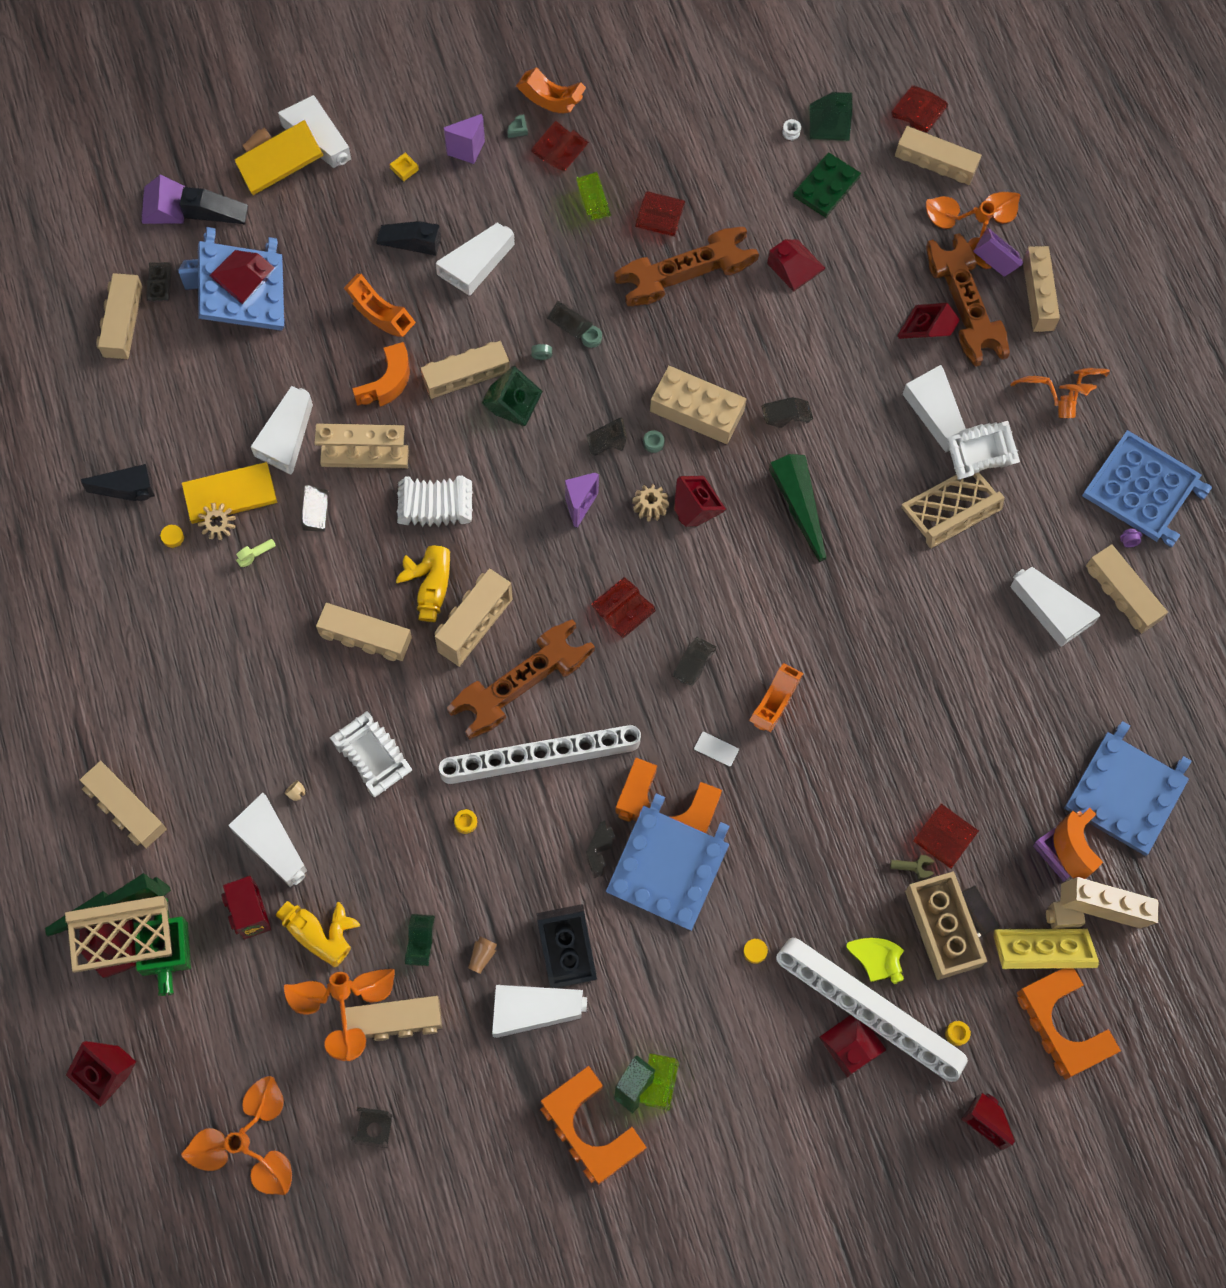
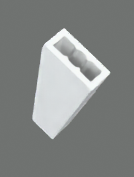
(331, 143)
(475, 259)
(935, 405)
(284, 431)
(1053, 606)
(267, 838)
(531, 1008)

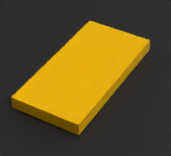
(278, 157)
(237, 489)

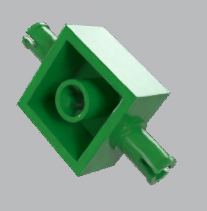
(166, 965)

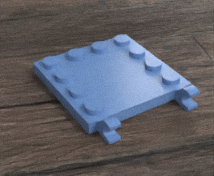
(261, 310)
(1144, 487)
(1128, 791)
(668, 866)

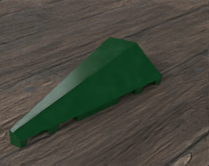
(794, 482)
(137, 889)

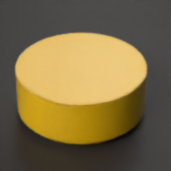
(172, 536)
(465, 821)
(755, 951)
(957, 1033)

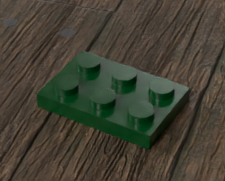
(827, 185)

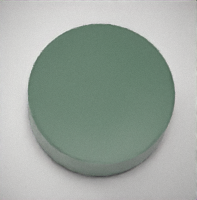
(592, 337)
(541, 352)
(653, 441)

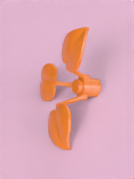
(1001, 205)
(1068, 403)
(308, 995)
(209, 1146)

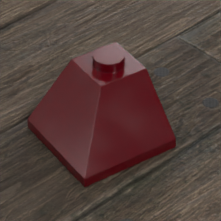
(794, 263)
(242, 274)
(929, 321)
(696, 501)
(109, 952)
(852, 1044)
(100, 1069)
(989, 1121)

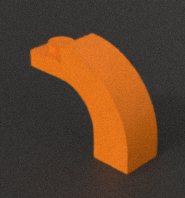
(547, 94)
(387, 317)
(393, 381)
(776, 698)
(1072, 847)

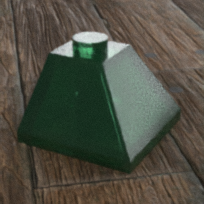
(831, 117)
(513, 397)

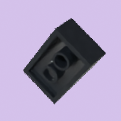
(566, 946)

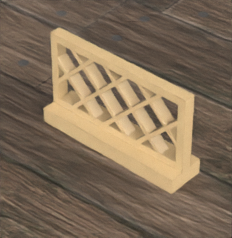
(959, 522)
(115, 913)

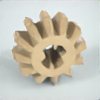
(647, 495)
(217, 513)

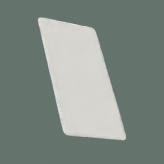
(716, 749)

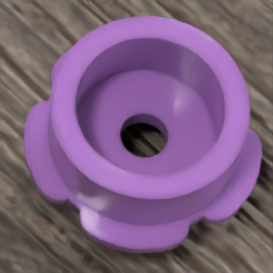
(1131, 538)

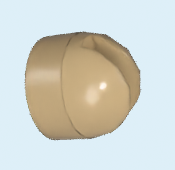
(294, 790)

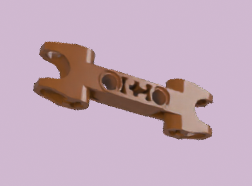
(652, 278)
(979, 331)
(488, 703)

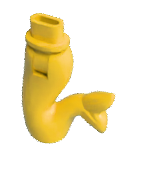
(434, 587)
(309, 933)

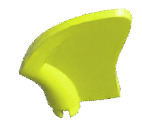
(878, 957)

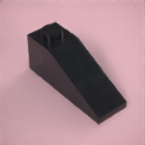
(210, 206)
(411, 236)
(125, 484)

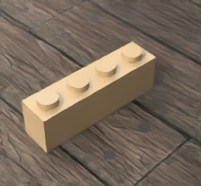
(938, 155)
(1041, 289)
(120, 316)
(465, 369)
(1126, 589)
(364, 632)
(123, 804)
(1109, 903)
(396, 1018)

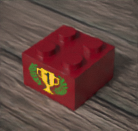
(246, 906)

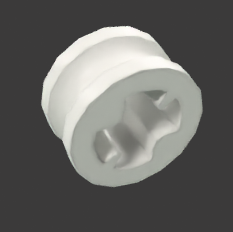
(790, 124)

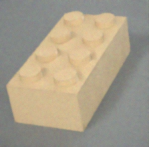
(697, 404)
(473, 617)
(945, 925)

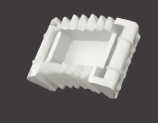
(982, 448)
(435, 502)
(372, 753)

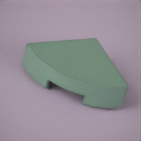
(518, 127)

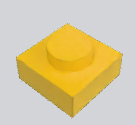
(404, 167)

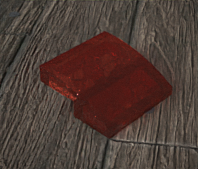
(919, 108)
(559, 146)
(660, 213)
(623, 607)
(946, 836)

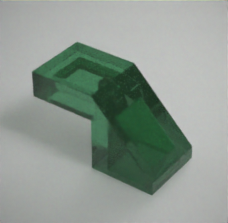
(420, 940)
(633, 1083)

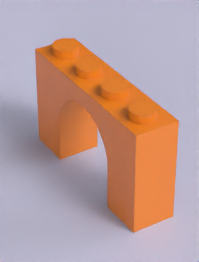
(636, 796)
(1068, 1055)
(599, 1161)

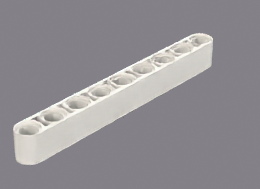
(531, 762)
(872, 1009)

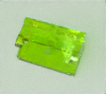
(593, 196)
(660, 1092)

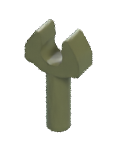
(914, 866)

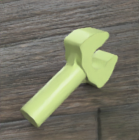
(247, 555)

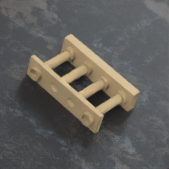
(362, 445)

